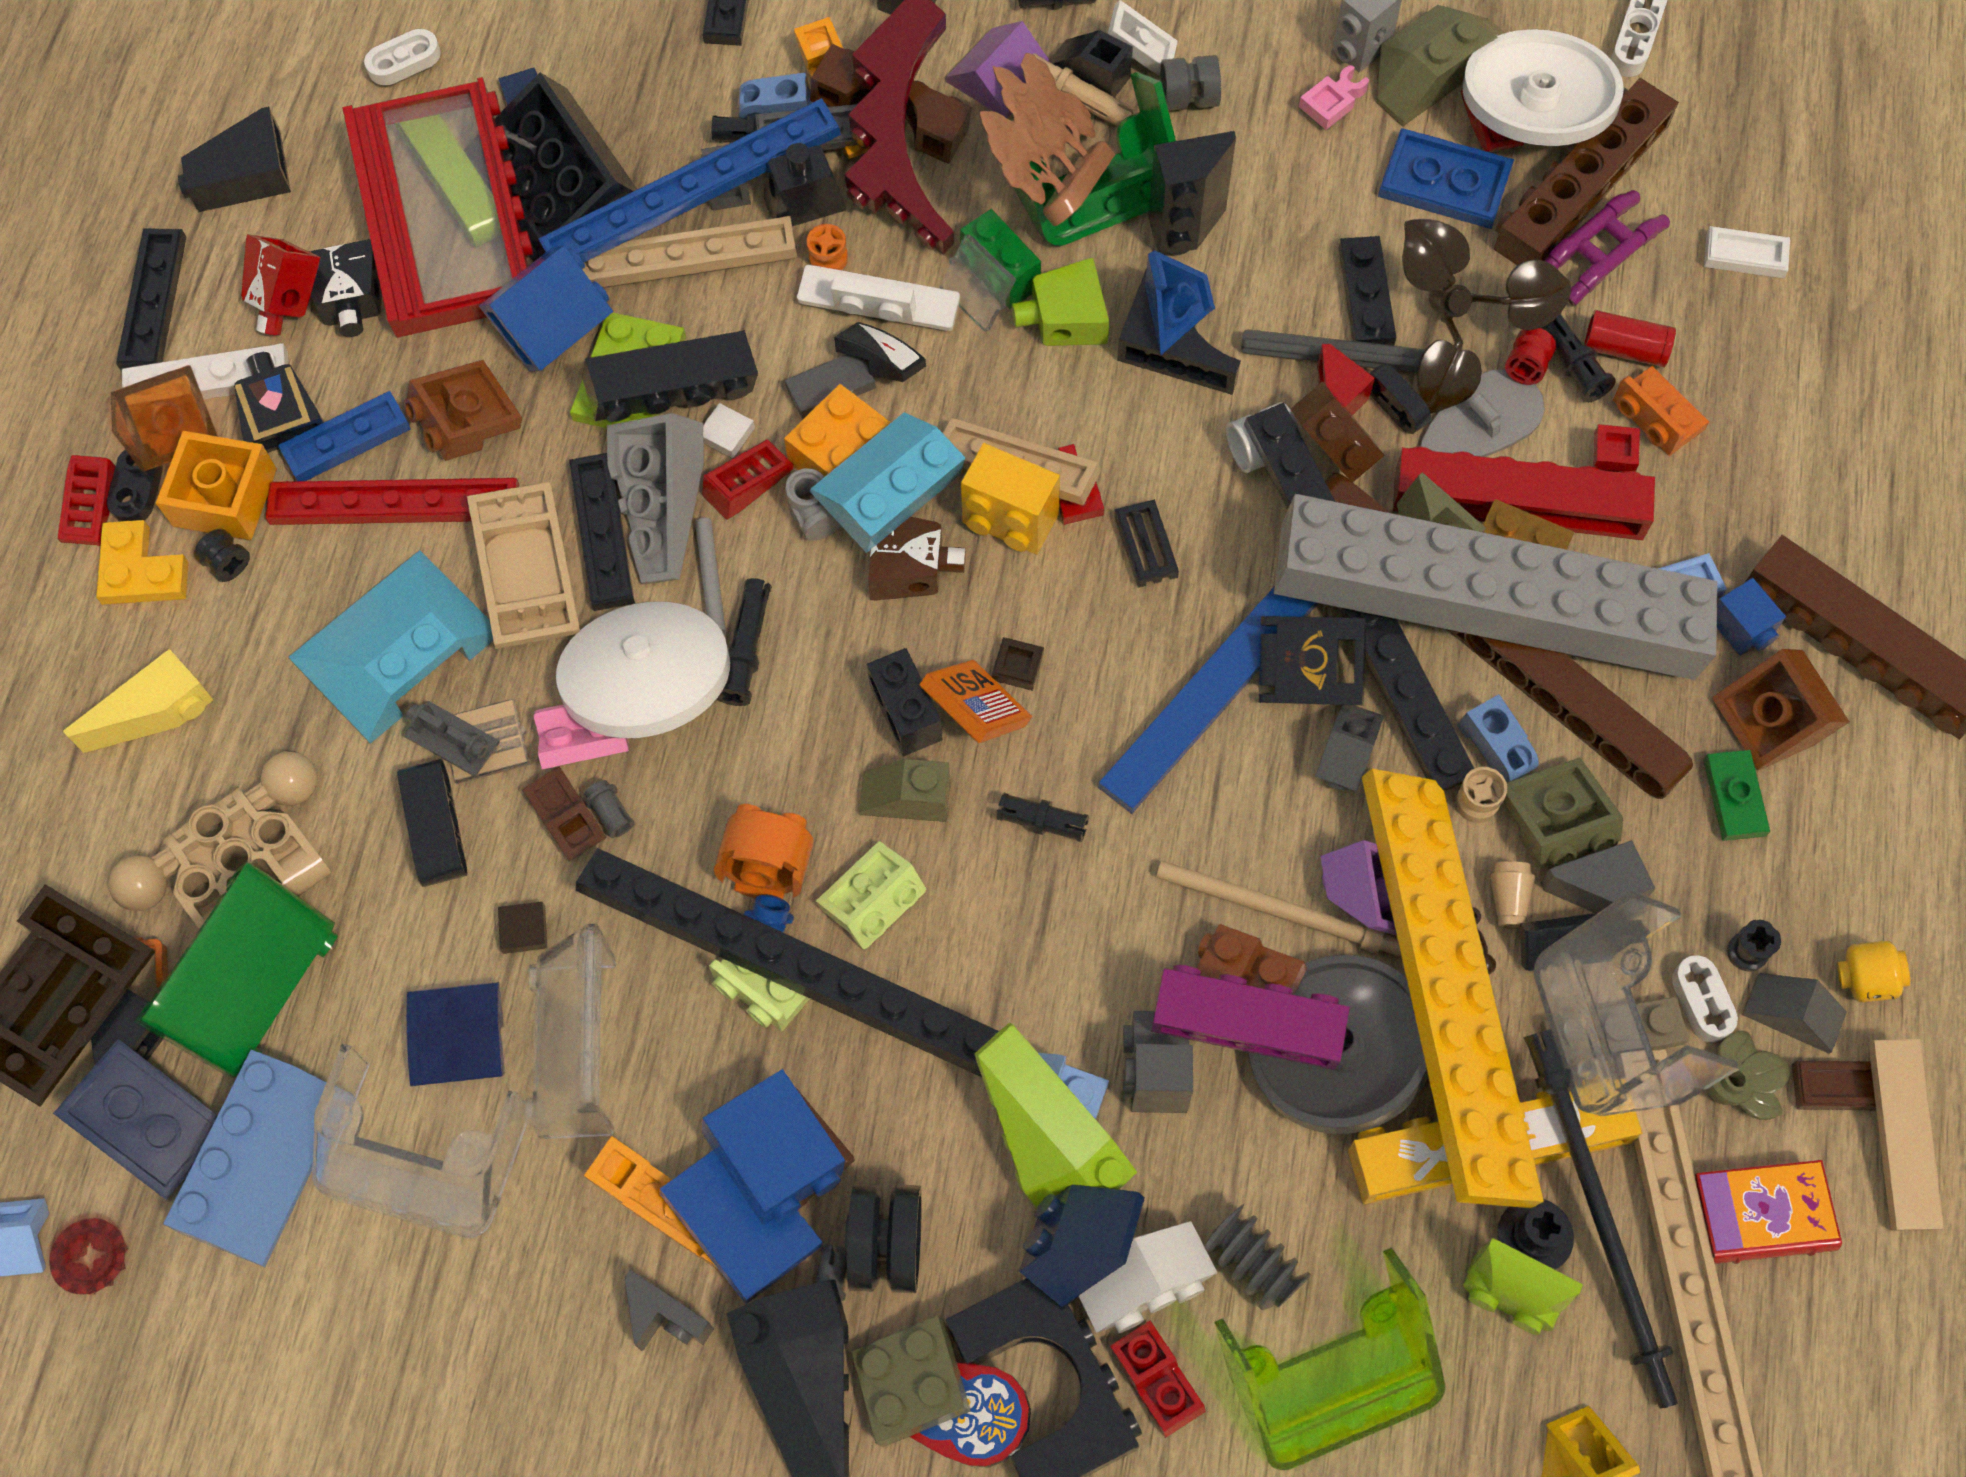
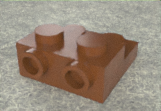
(460, 409)
(1245, 956)

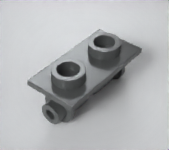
(450, 737)

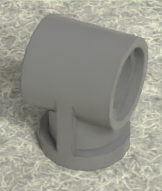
(810, 514)

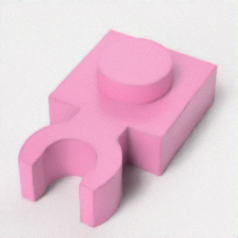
(1332, 100)

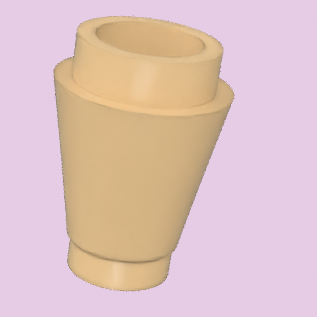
(1512, 892)

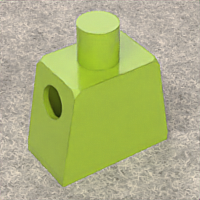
(1066, 306)

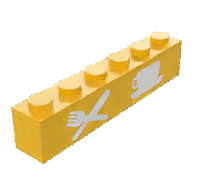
(1417, 1161)

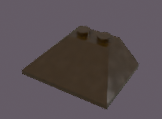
(60, 990)

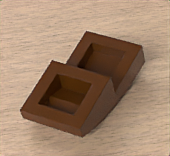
(564, 813)

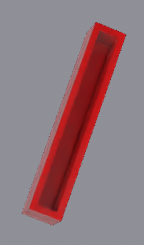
(1571, 497)

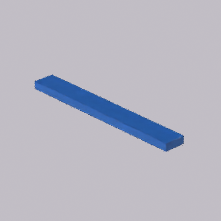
(693, 183)
(1196, 705)

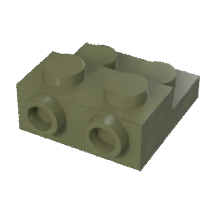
(1563, 813)

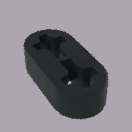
(1399, 399)

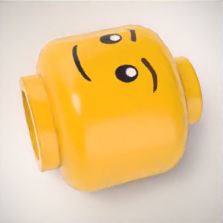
(1874, 971)

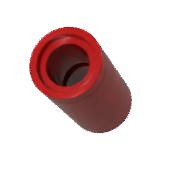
(1630, 338)

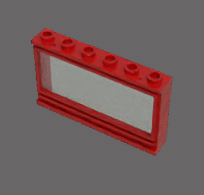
(438, 204)

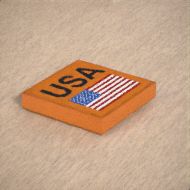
(975, 701)

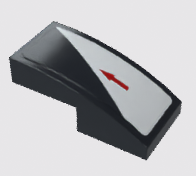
(886, 353)

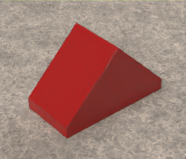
(1344, 378)

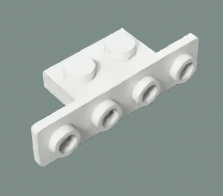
(878, 297)

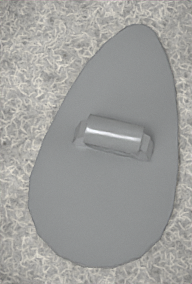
(1489, 420)

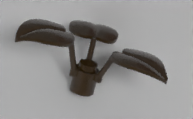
(1429, 260)

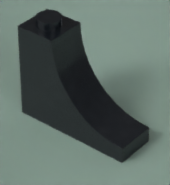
(1188, 359)

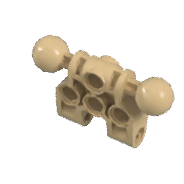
(285, 779)

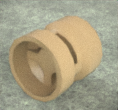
(1485, 785)

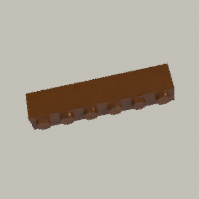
(1866, 634)

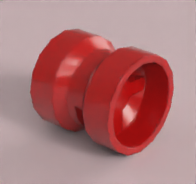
(1530, 356)

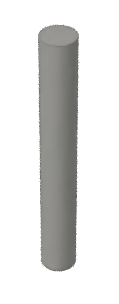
(709, 571)

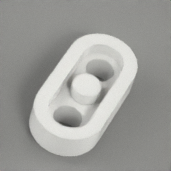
(402, 57)

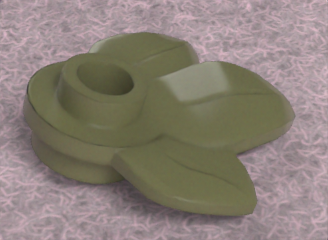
(1755, 1081)

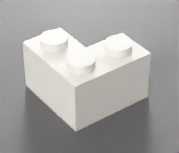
(1156, 1273)

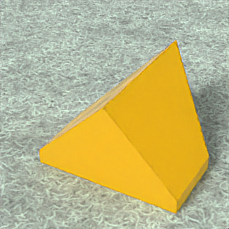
(1585, 1448)

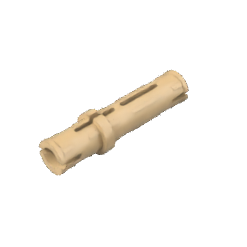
(1094, 99)

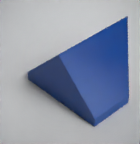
(1176, 298)

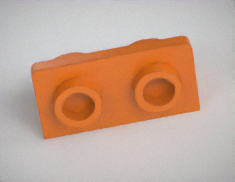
(1659, 410)

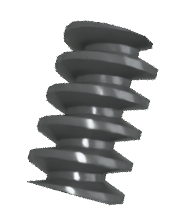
(1255, 1260)

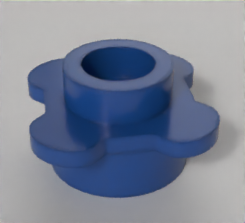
(771, 911)

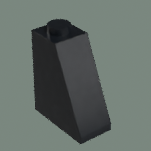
(237, 165)

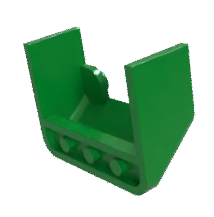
(1125, 183)

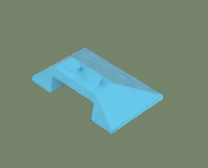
(391, 643)

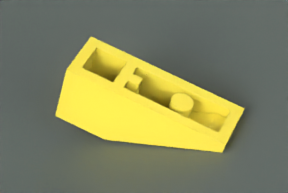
(148, 703)

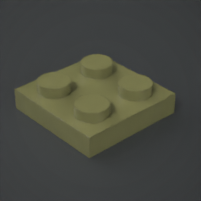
(910, 1381)

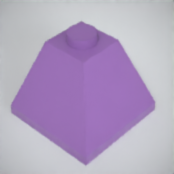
(1358, 886)

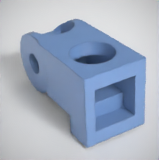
(774, 94)
(1499, 738)

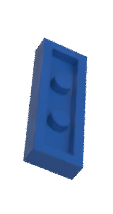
(344, 437)

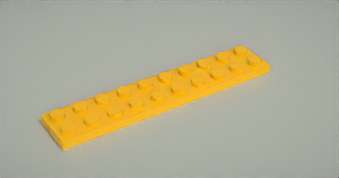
(1451, 993)

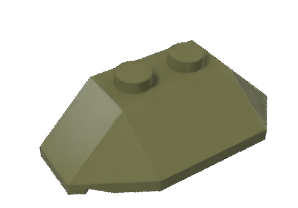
(1429, 60)

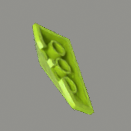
(1045, 1124)

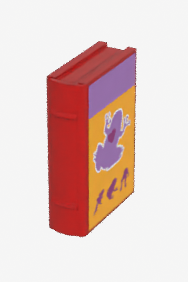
(1768, 1211)

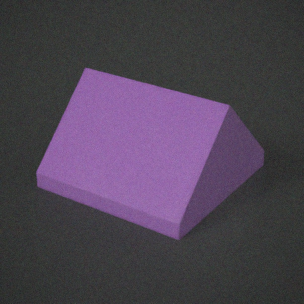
(1000, 47)

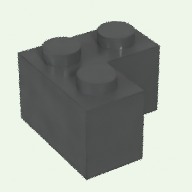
(1160, 1068)

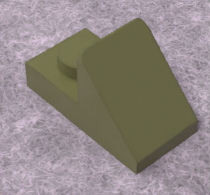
(1430, 503)

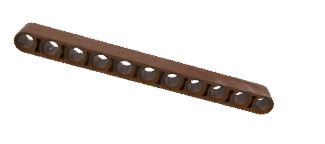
(1569, 694)

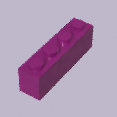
(1250, 1017)

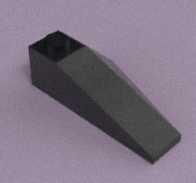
(796, 1369)

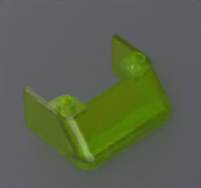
(1346, 1385)

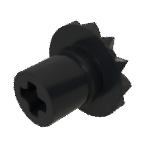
(1538, 1233)

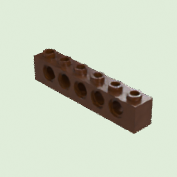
(1584, 176)

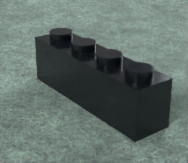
(669, 376)

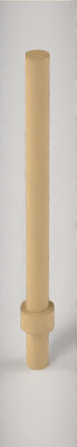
(1370, 939)

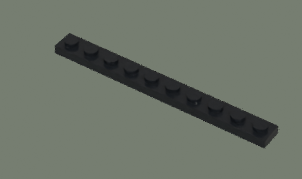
(1387, 648)
(784, 960)

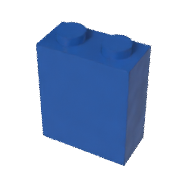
(547, 307)
(773, 1148)

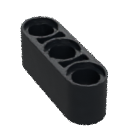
(432, 822)

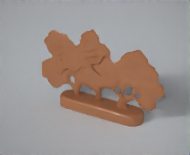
(1040, 131)

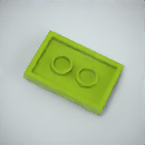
(618, 335)

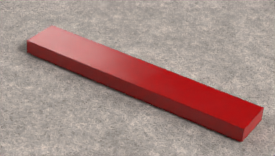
(377, 500)

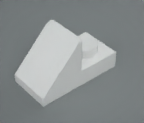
(1148, 40)

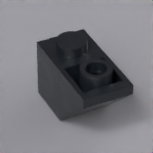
(1097, 60)

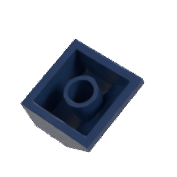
(1080, 1239)

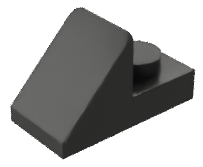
(652, 1306)

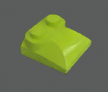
(1519, 1286)

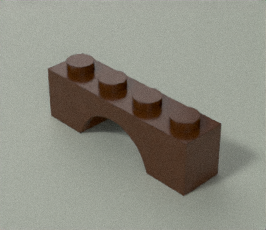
(935, 118)

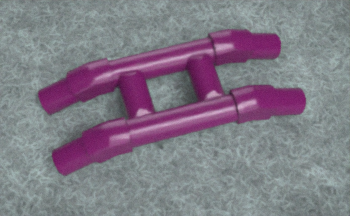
(1602, 263)

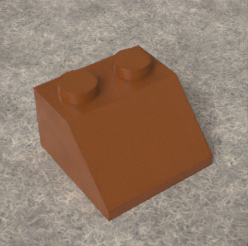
(1780, 708)

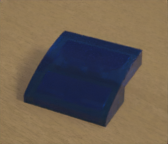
(454, 1034)

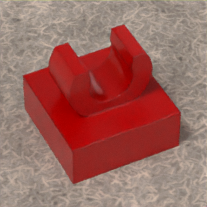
(1616, 448)

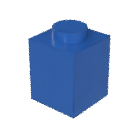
(1748, 618)

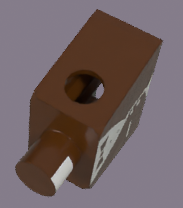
(911, 561)

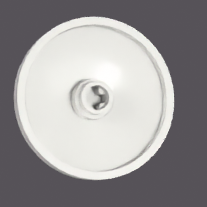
(1543, 87)
(643, 669)

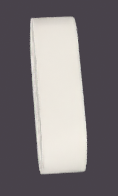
(1713, 993)

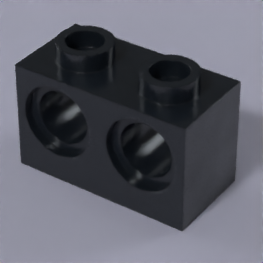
(904, 702)

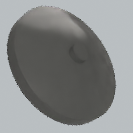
(1380, 1057)

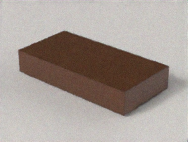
(1833, 1085)

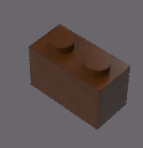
(1337, 432)

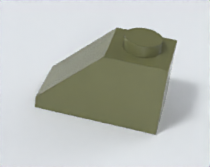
(907, 790)

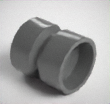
(1177, 86)

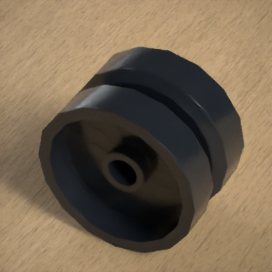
(881, 1237)

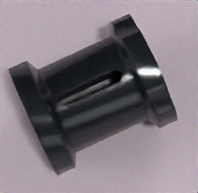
(1744, 953)

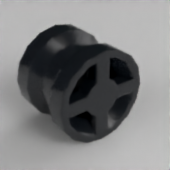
(221, 555)

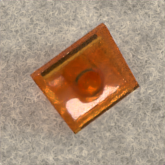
(155, 412)

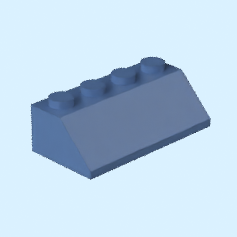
(251, 1161)

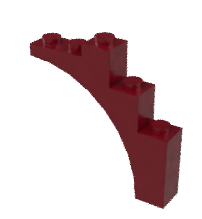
(884, 173)

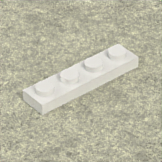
(212, 372)

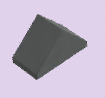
(1796, 1008)

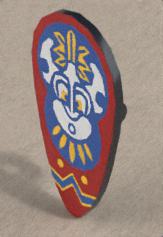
(994, 1425)

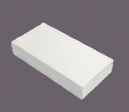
(1747, 252)

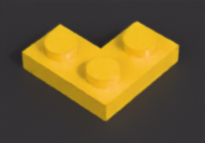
(128, 572)

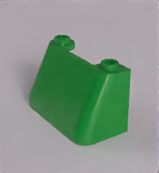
(238, 971)

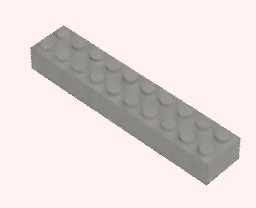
(1497, 587)

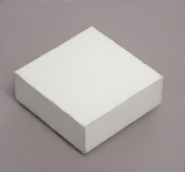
(727, 430)

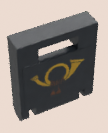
(1305, 660)

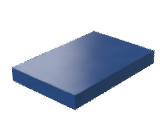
(1446, 178)
(730, 1232)

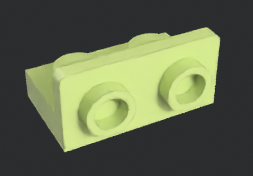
(872, 894)
(766, 1000)

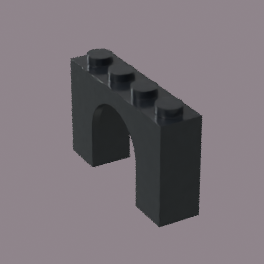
(1099, 1428)

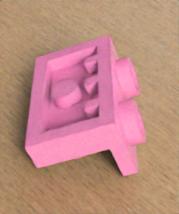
(567, 742)

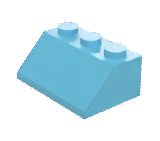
(889, 479)

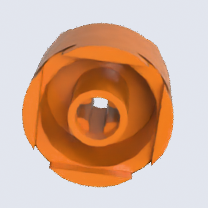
(764, 852)

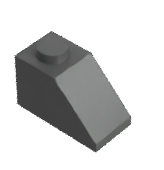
(1349, 747)
(1600, 878)

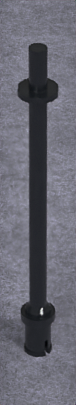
(1555, 1081)

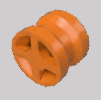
(823, 239)

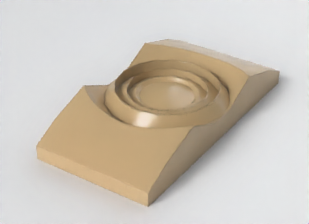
(523, 565)

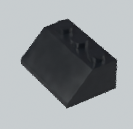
(1189, 190)

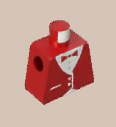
(277, 280)

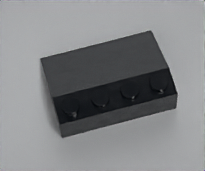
(558, 160)

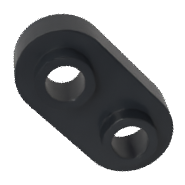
(133, 482)

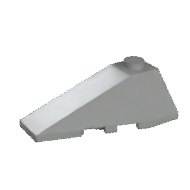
(658, 477)

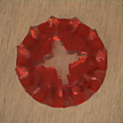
(73, 1244)

